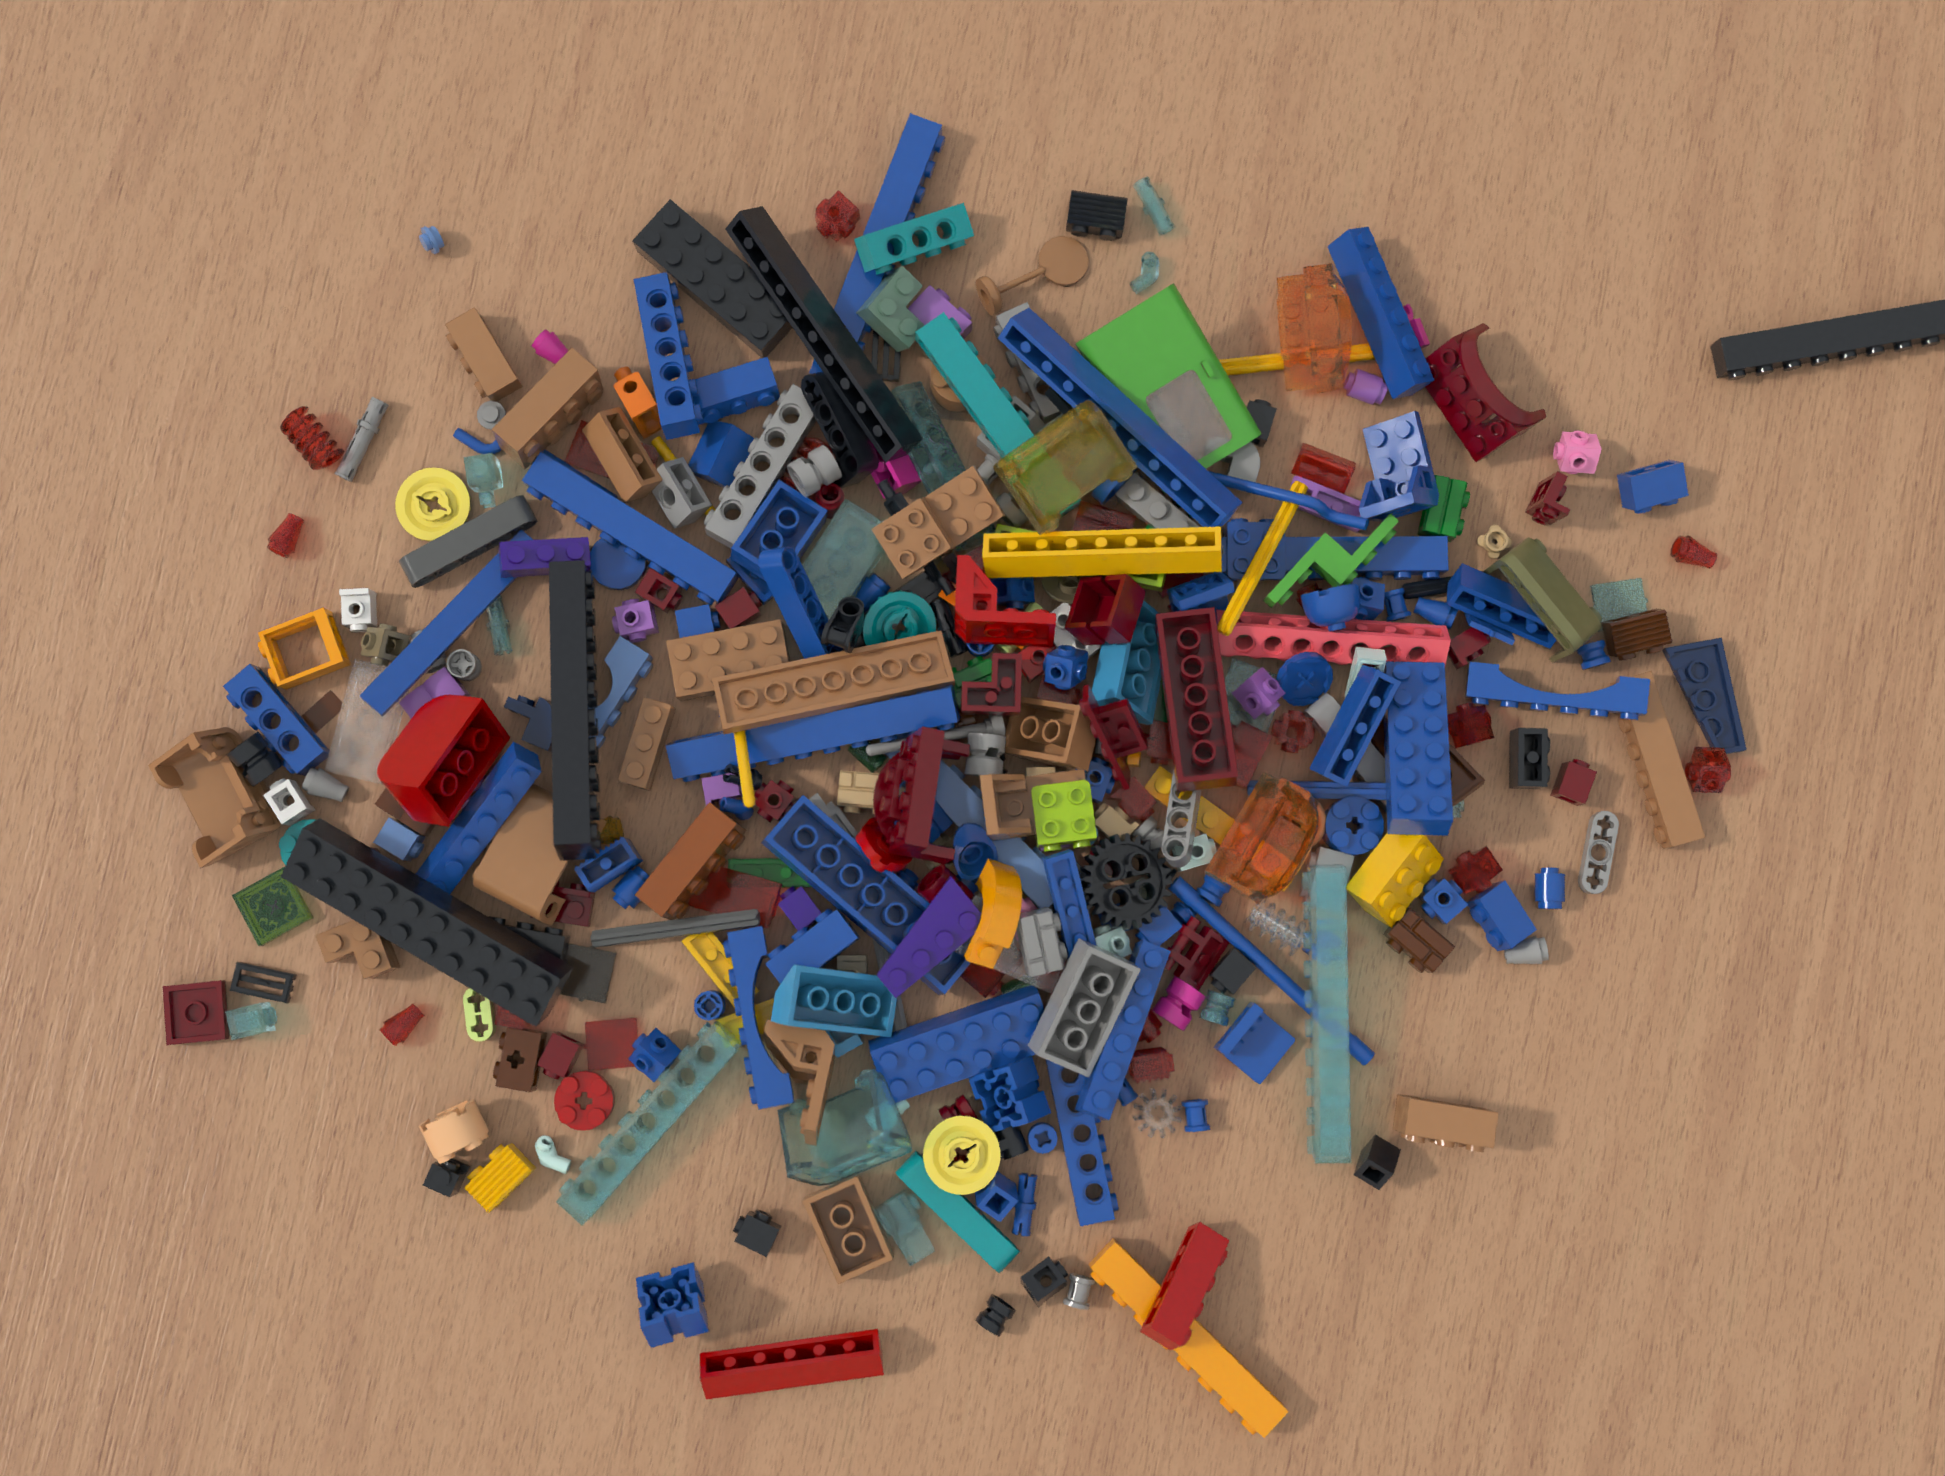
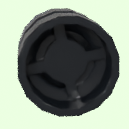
(255, 759)

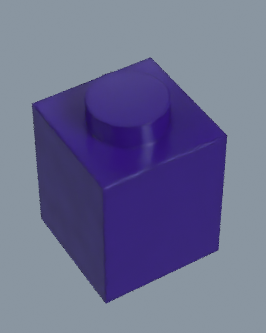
(798, 907)

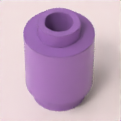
(1365, 387)

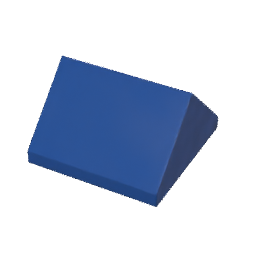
(720, 452)

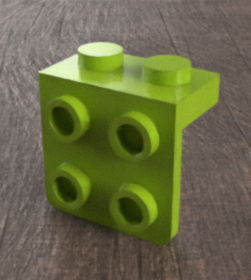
(1063, 815)

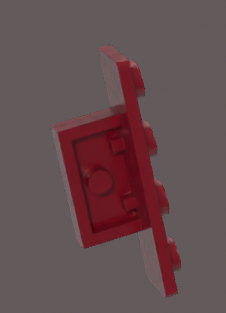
(1117, 730)

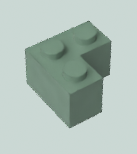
(887, 311)

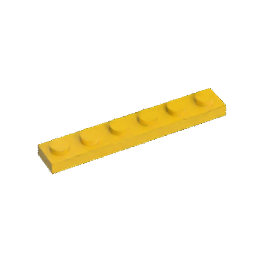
(1210, 818)

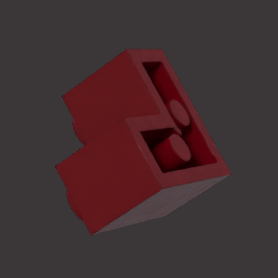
(1000, 695)

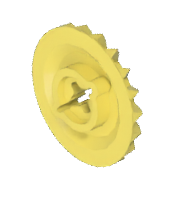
(429, 485)
(982, 1160)

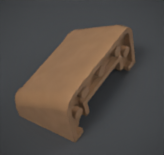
(217, 794)

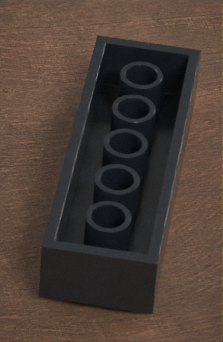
(713, 277)

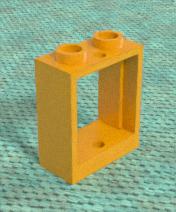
(330, 635)

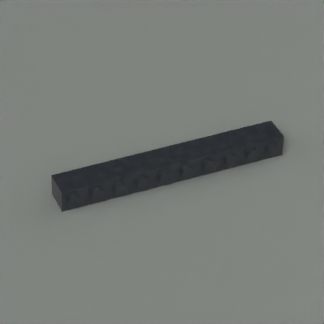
(823, 333)
(1829, 339)

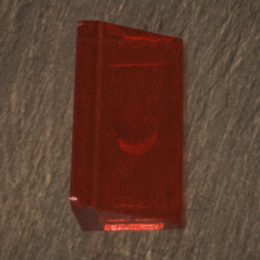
(1323, 468)

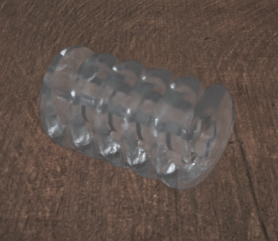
(1276, 926)

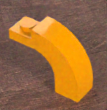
(1000, 913)

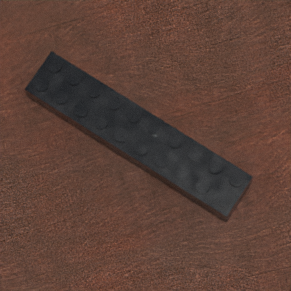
(573, 711)
(426, 921)

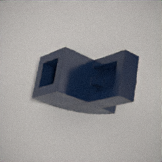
(539, 726)

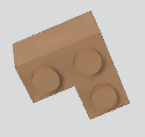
(372, 951)

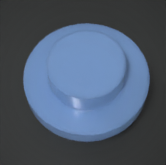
(431, 239)

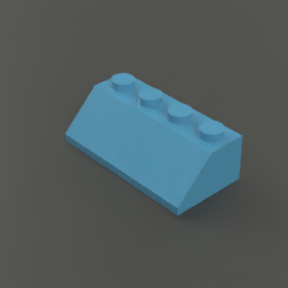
(1131, 669)
(834, 1001)

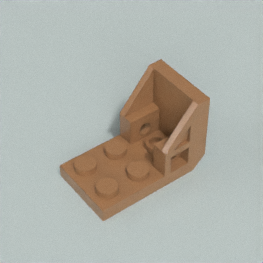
(1009, 801)
(810, 1061)

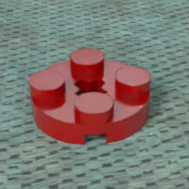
(875, 848)
(570, 1111)

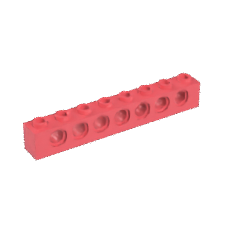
(1432, 639)

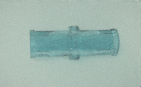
(1154, 206)
(498, 626)

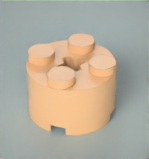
(454, 1129)

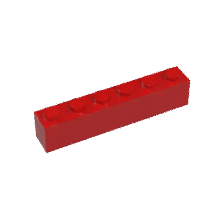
(791, 1364)

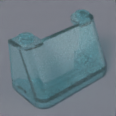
(855, 1133)

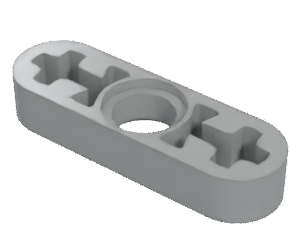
(1601, 875)

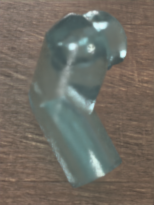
(1149, 272)

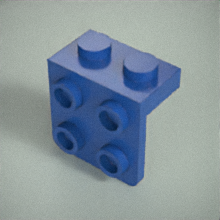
(1243, 543)

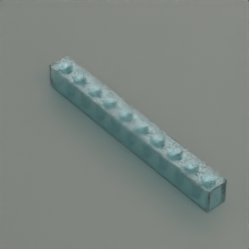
(1328, 1013)

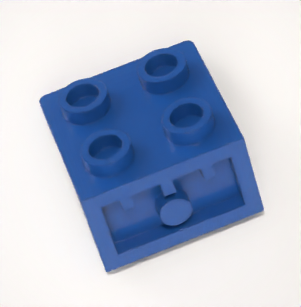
(1202, 593)
(1254, 1043)

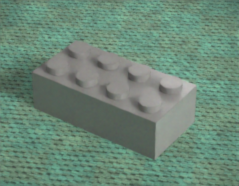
(1083, 1007)

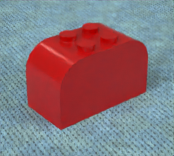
(442, 757)

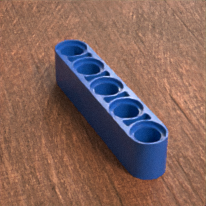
(796, 599)

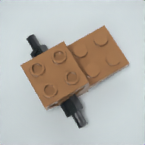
(935, 524)

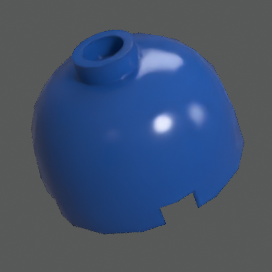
(1332, 606)

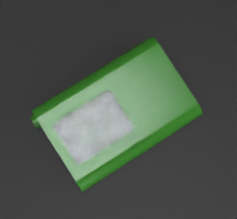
(1157, 363)

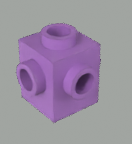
(644, 617)
(1259, 694)

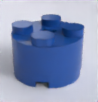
(1360, 812)

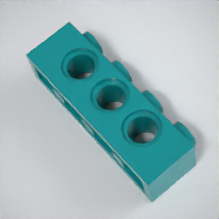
(952, 221)

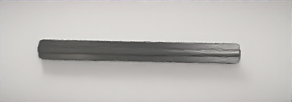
(675, 928)

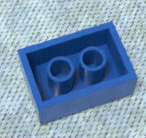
(781, 521)
(814, 946)

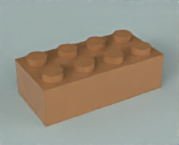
(548, 408)
(724, 652)

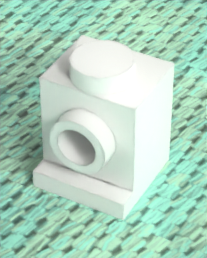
(368, 610)
(278, 797)

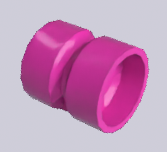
(1179, 1003)

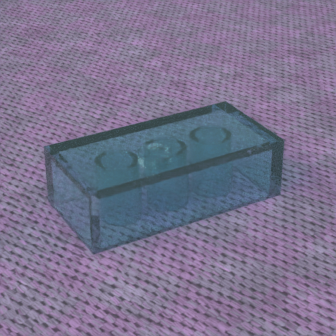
(843, 556)

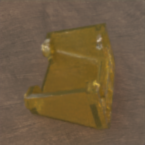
(1064, 464)

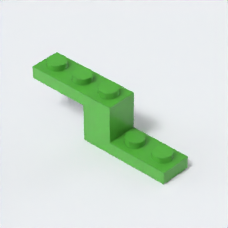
(1332, 561)

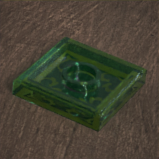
(272, 907)

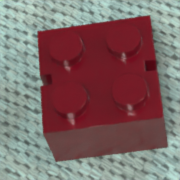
(1105, 609)

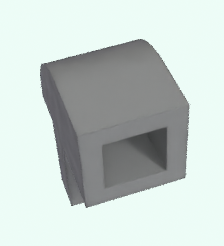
(1244, 463)

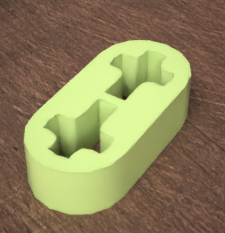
(472, 1016)

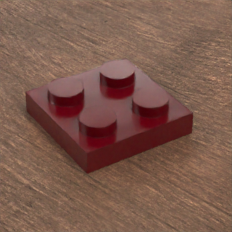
(195, 1012)

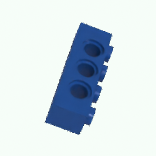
(241, 693)

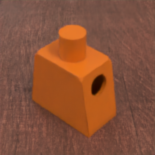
(637, 401)

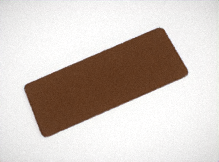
(322, 711)

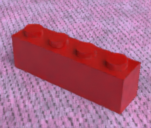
(1185, 1286)

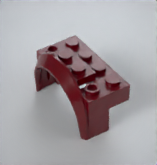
(1471, 397)
(919, 766)

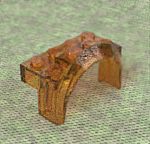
(1283, 849)

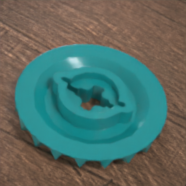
(892, 608)

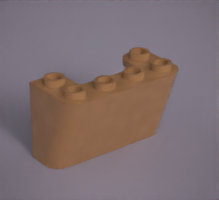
(522, 860)

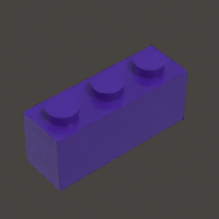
(533, 556)

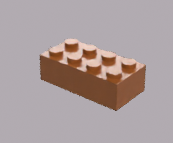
(690, 862)

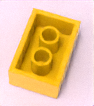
(1394, 875)

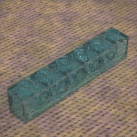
(935, 455)

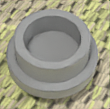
(490, 414)

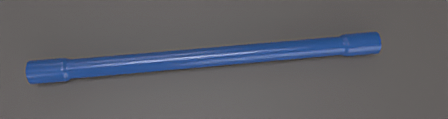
(1191, 898)

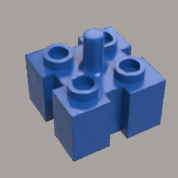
(1010, 1095)
(672, 1305)

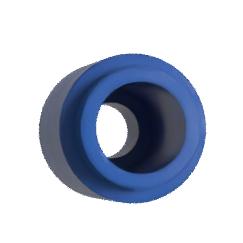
(628, 886)
(1549, 888)

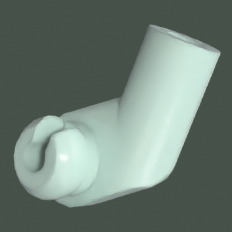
(548, 1155)

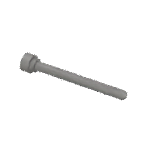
(992, 725)

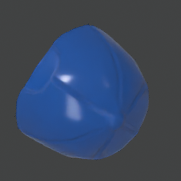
(972, 850)

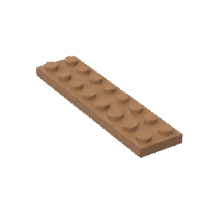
(832, 682)

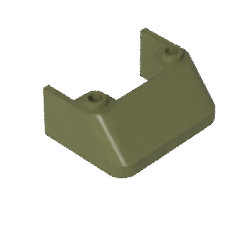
(1549, 595)

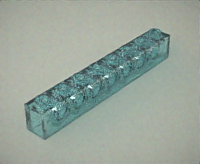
(584, 1205)

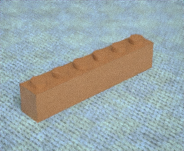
(1661, 773)

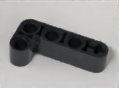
(843, 433)

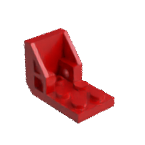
(981, 623)

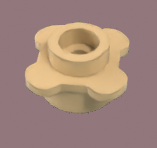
(1500, 536)

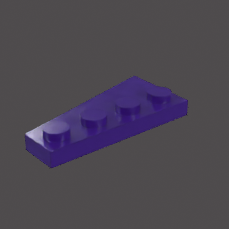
(935, 935)

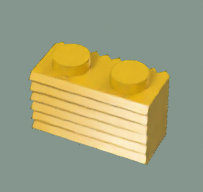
(499, 1177)

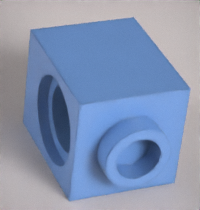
(400, 840)

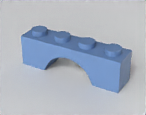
(627, 666)

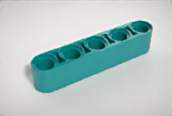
(959, 1215)

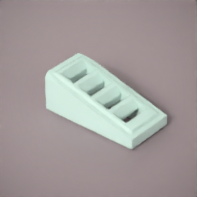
(1365, 656)

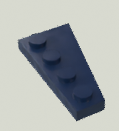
(1708, 688)

